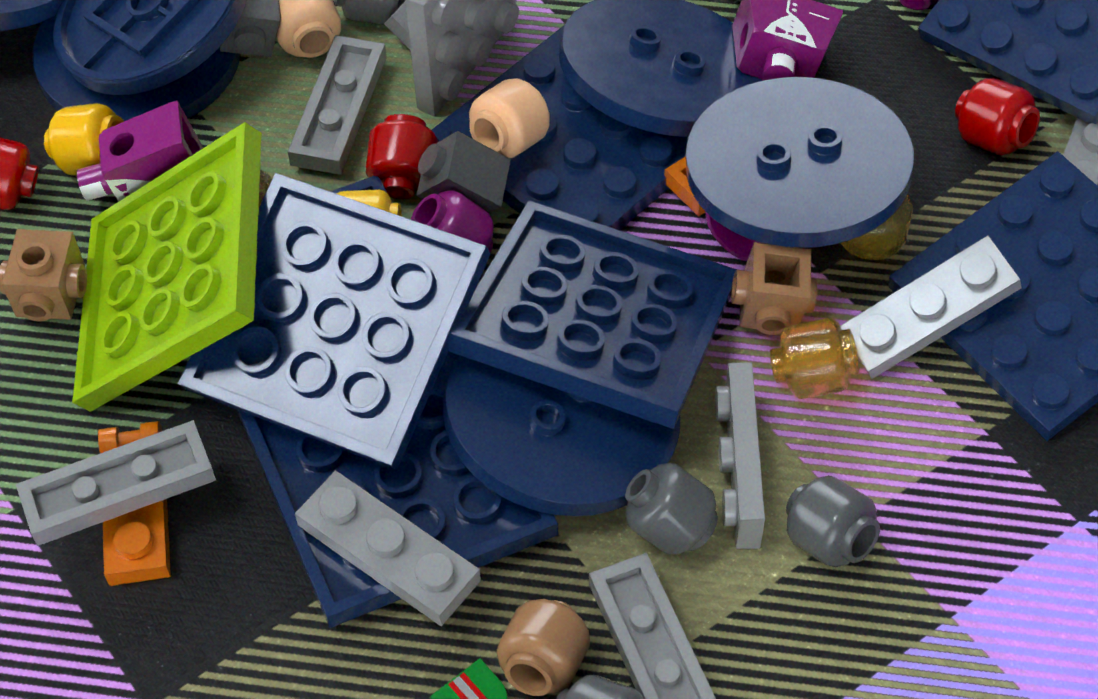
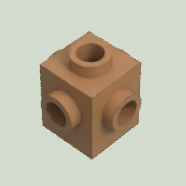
(43, 275)
(774, 288)

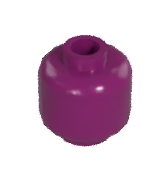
(456, 215)

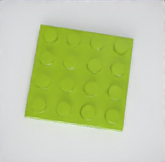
(170, 269)

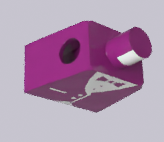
(783, 37)
(139, 152)

